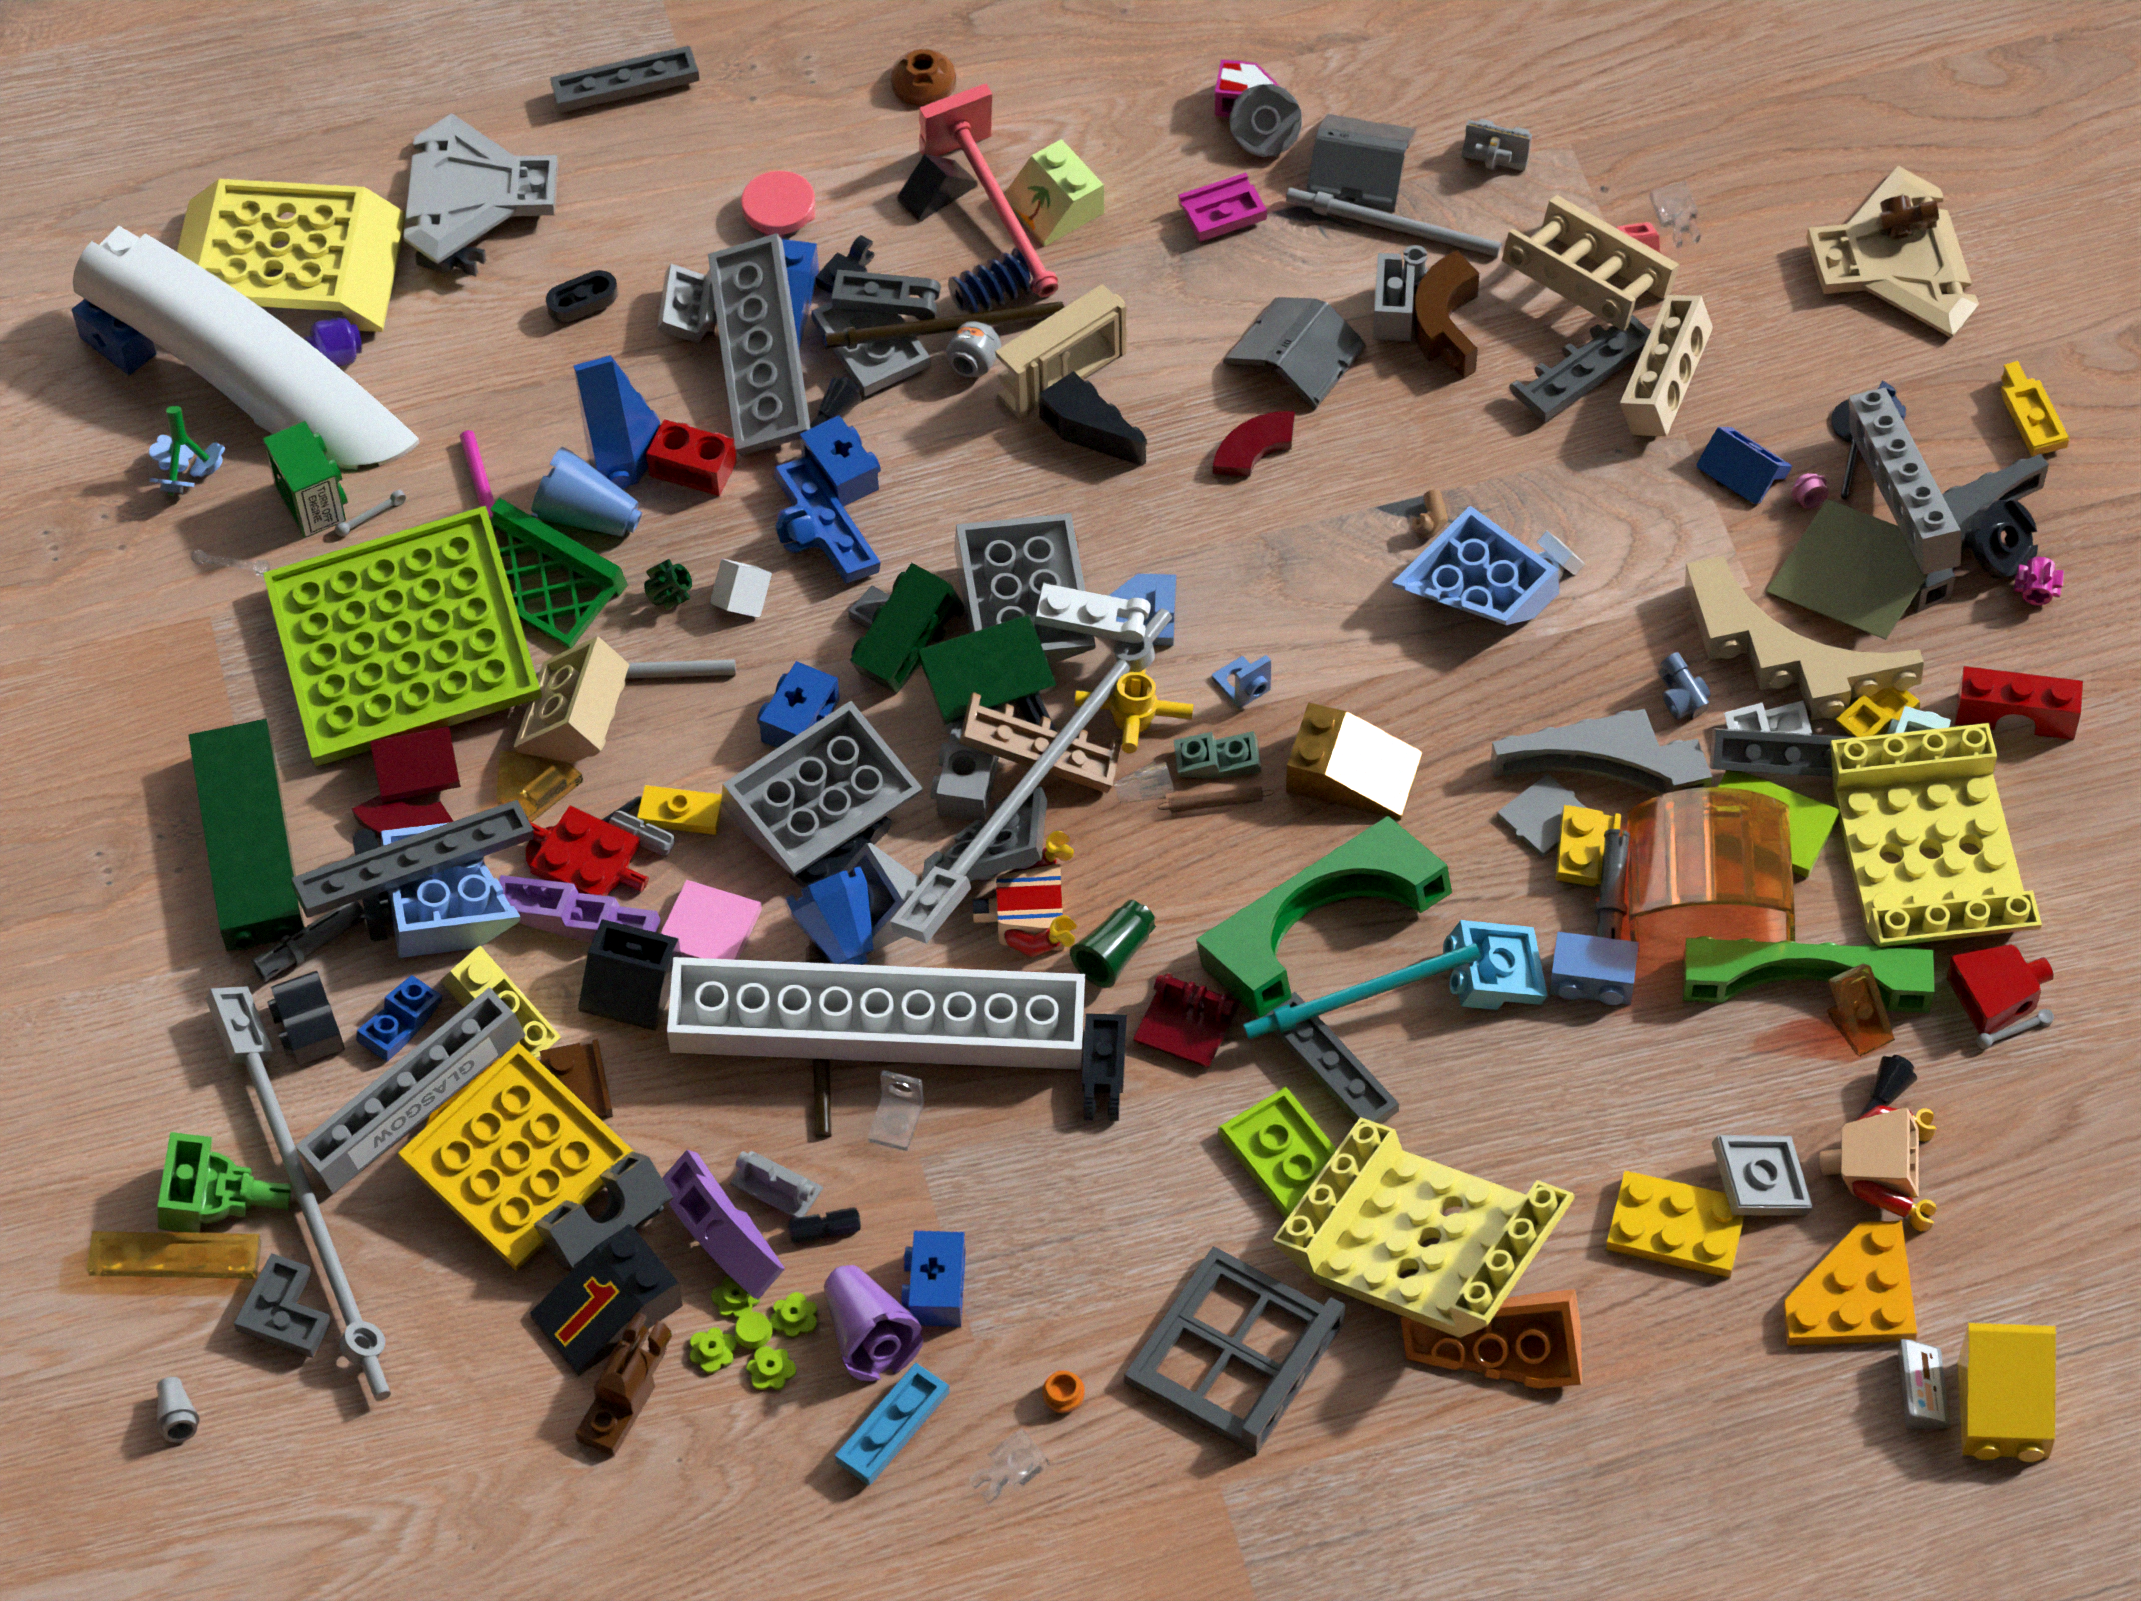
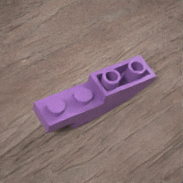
(719, 1227)

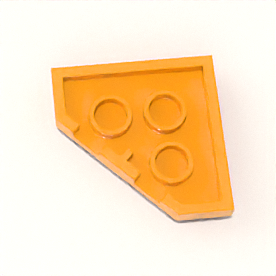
(1856, 1292)

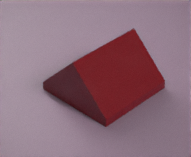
(415, 764)

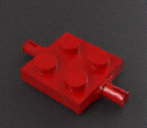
(586, 854)

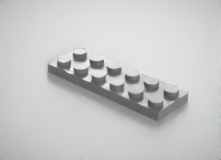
(759, 344)

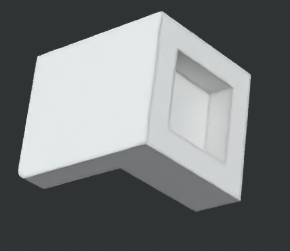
(740, 588)

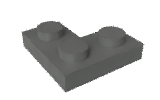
(273, 1309)

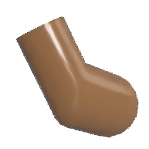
(1435, 517)

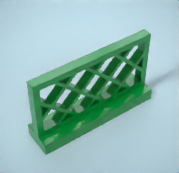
(564, 554)

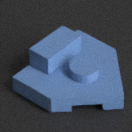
(1159, 592)

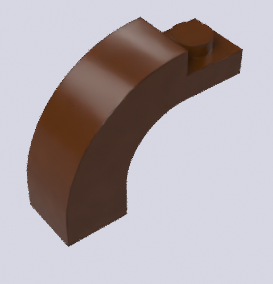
(1442, 291)

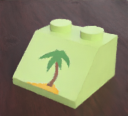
(1055, 193)

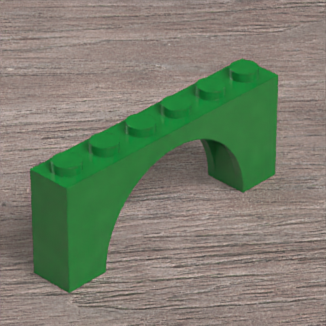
(1375, 863)

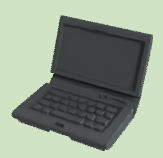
(1359, 161)
(1305, 343)

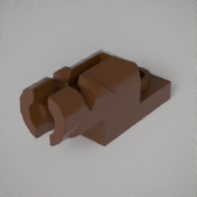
(624, 1386)

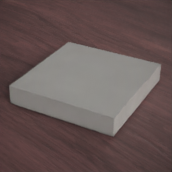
(1761, 1175)

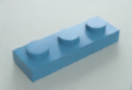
(892, 1424)

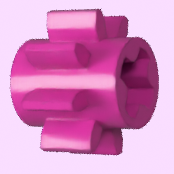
(2039, 580)

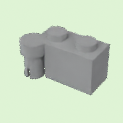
(1395, 292)

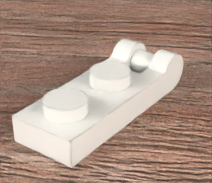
(1092, 613)

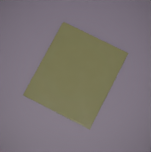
(1851, 570)

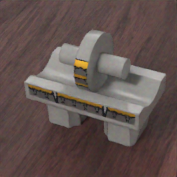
(1497, 145)

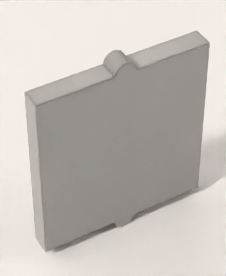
(1537, 814)

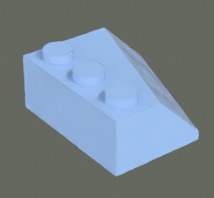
(1482, 572)
(448, 908)

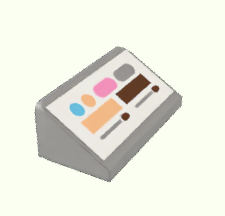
(1922, 1385)

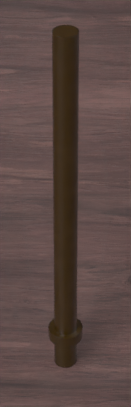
(852, 337)

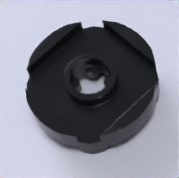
(1986, 541)

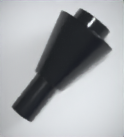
(838, 400)
(1892, 1079)

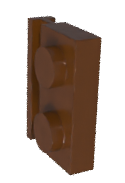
(582, 1073)

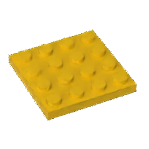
(513, 1153)

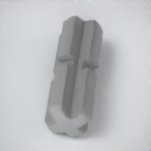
(650, 835)

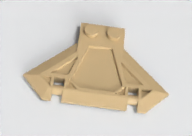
(1899, 271)

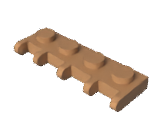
(1026, 742)

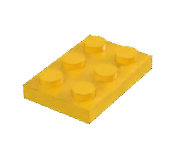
(1675, 1224)

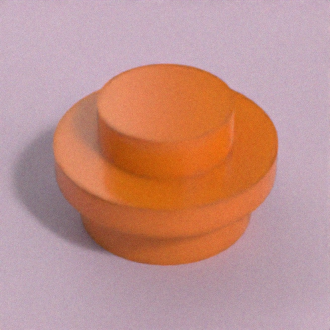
(1063, 1391)

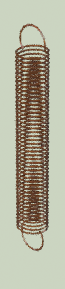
(1231, 791)

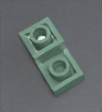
(1210, 758)

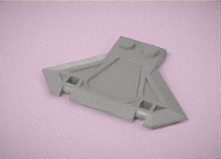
(469, 186)

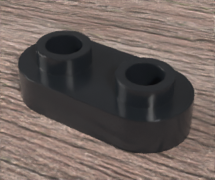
(578, 298)

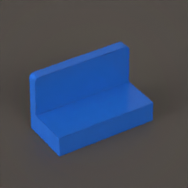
(1742, 464)

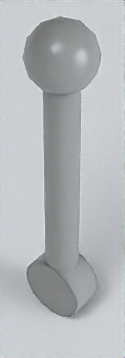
(396, 498)
(2044, 1019)

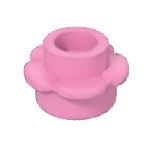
(1810, 490)

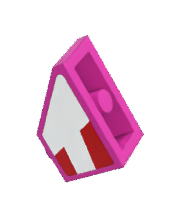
(1233, 80)

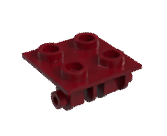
(1186, 1020)

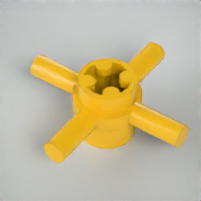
(1136, 706)

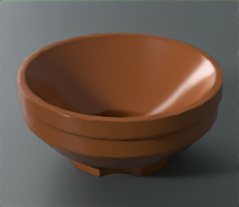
(923, 86)

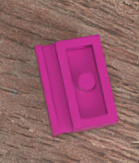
(1222, 207)

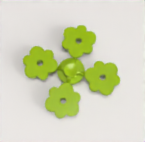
(753, 1332)

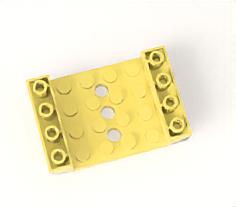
(337, 251)
(1928, 794)
(1379, 1205)

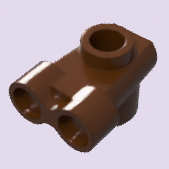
(1900, 218)

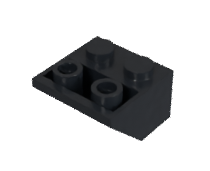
(628, 974)

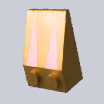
(1351, 763)

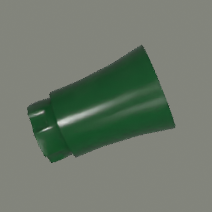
(1113, 944)

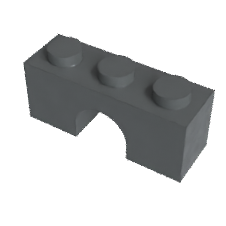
(634, 1195)

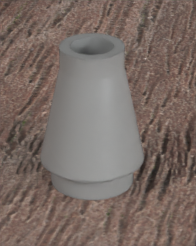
(175, 1413)

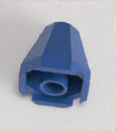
(836, 917)

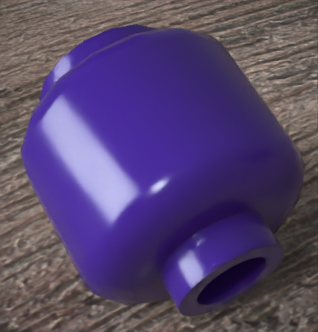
(336, 340)

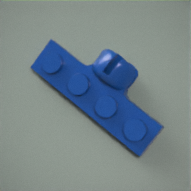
(821, 522)

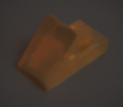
(1860, 1010)

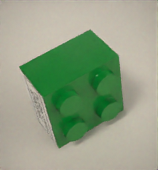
(306, 478)

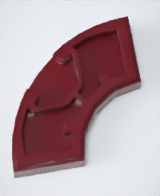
(1253, 441)
(398, 815)

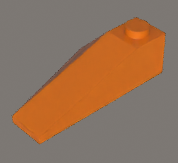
(1526, 1341)

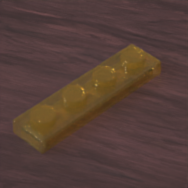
(174, 1254)

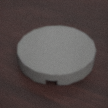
(1266, 120)

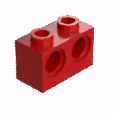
(691, 457)

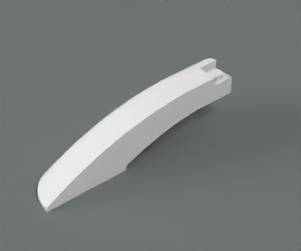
(238, 348)

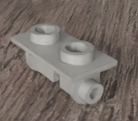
(775, 1184)

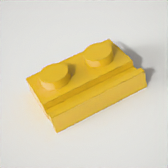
(1582, 844)

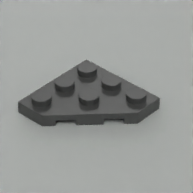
(1016, 845)

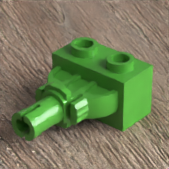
(209, 1186)

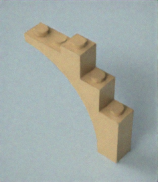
(1779, 656)

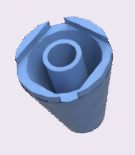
(583, 498)

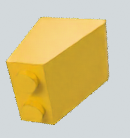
(2007, 1391)

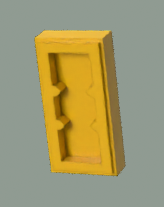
(680, 809)

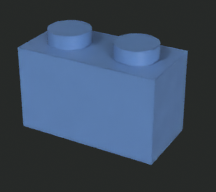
(1594, 968)

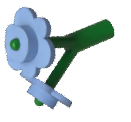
(176, 451)

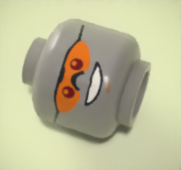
(973, 349)

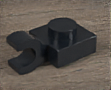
(856, 260)

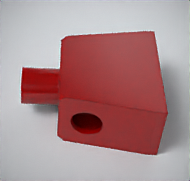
(1997, 985)

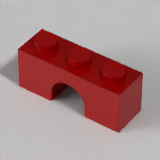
(2047, 700)

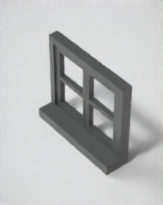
(1286, 1378)

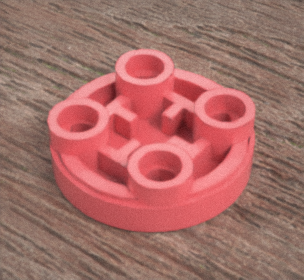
(778, 203)

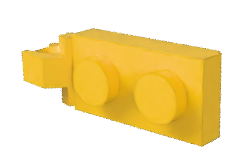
(2032, 411)

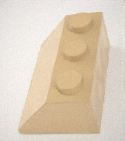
(576, 704)

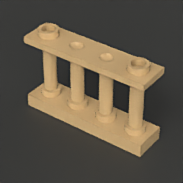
(1600, 242)

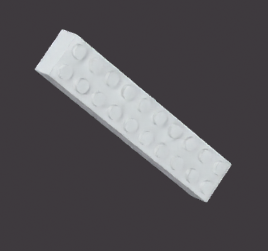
(876, 1013)

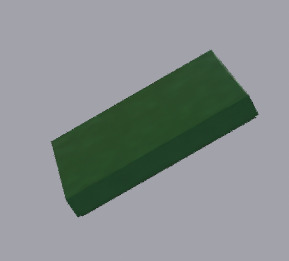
(995, 662)

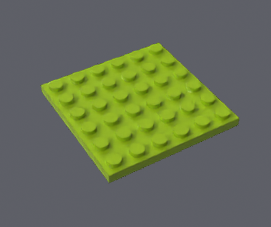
(401, 635)

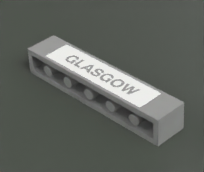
(411, 1090)

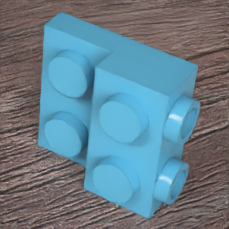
(1507, 968)

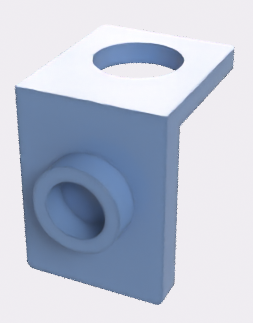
(1250, 680)

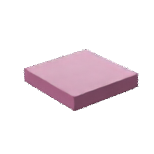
(711, 922)

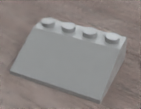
(1005, 569)
(818, 789)

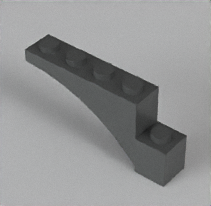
(2011, 483)

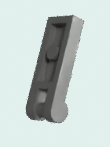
(886, 293)

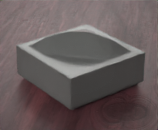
(865, 607)

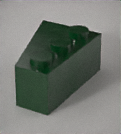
(903, 625)

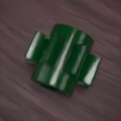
(668, 584)

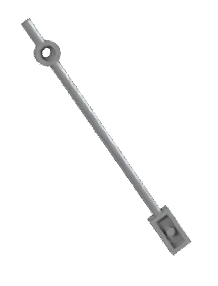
(945, 889)
(248, 1043)

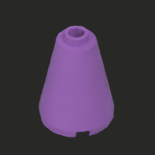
(870, 1325)

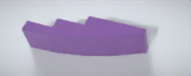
(565, 912)

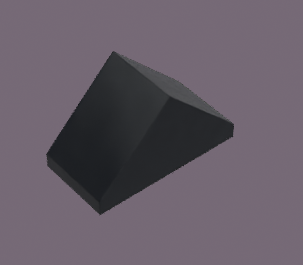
(934, 185)

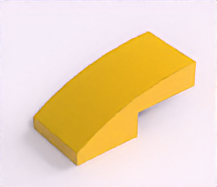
(1874, 714)

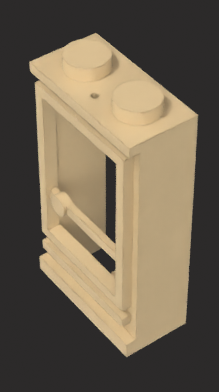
(1073, 339)

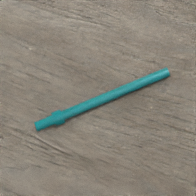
(1285, 1018)

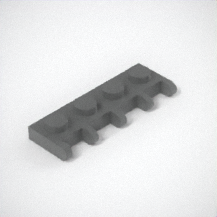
(1581, 369)

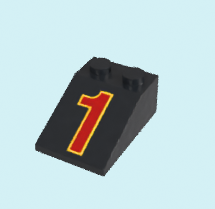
(602, 1294)

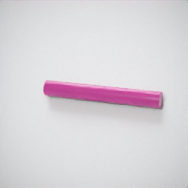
(477, 470)

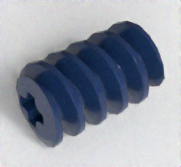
(990, 282)

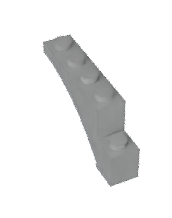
(1607, 747)

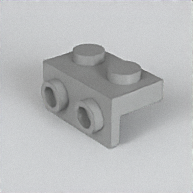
(687, 304)

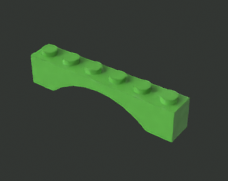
(1723, 968)

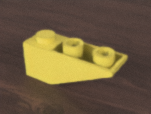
(479, 973)

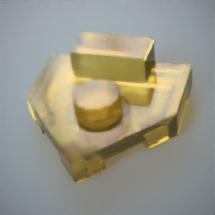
(534, 781)

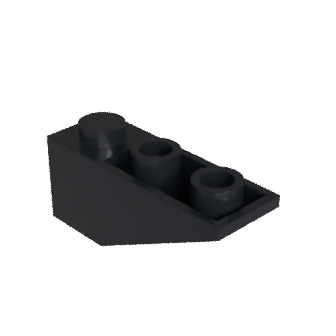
(1086, 419)

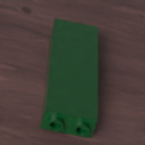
(246, 834)

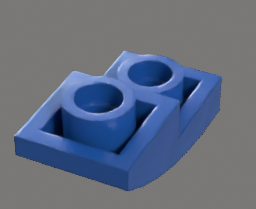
(401, 1018)

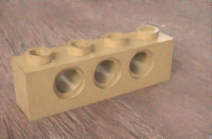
(1666, 365)

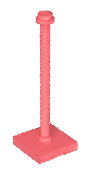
(959, 124)

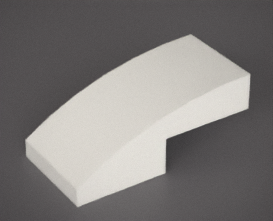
(1786, 718)

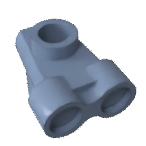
(1685, 692)

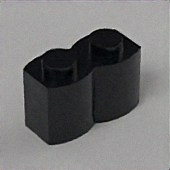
(306, 1018)

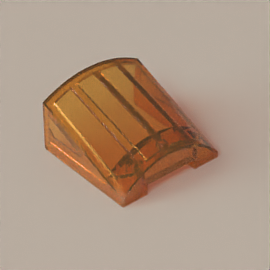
(1709, 851)

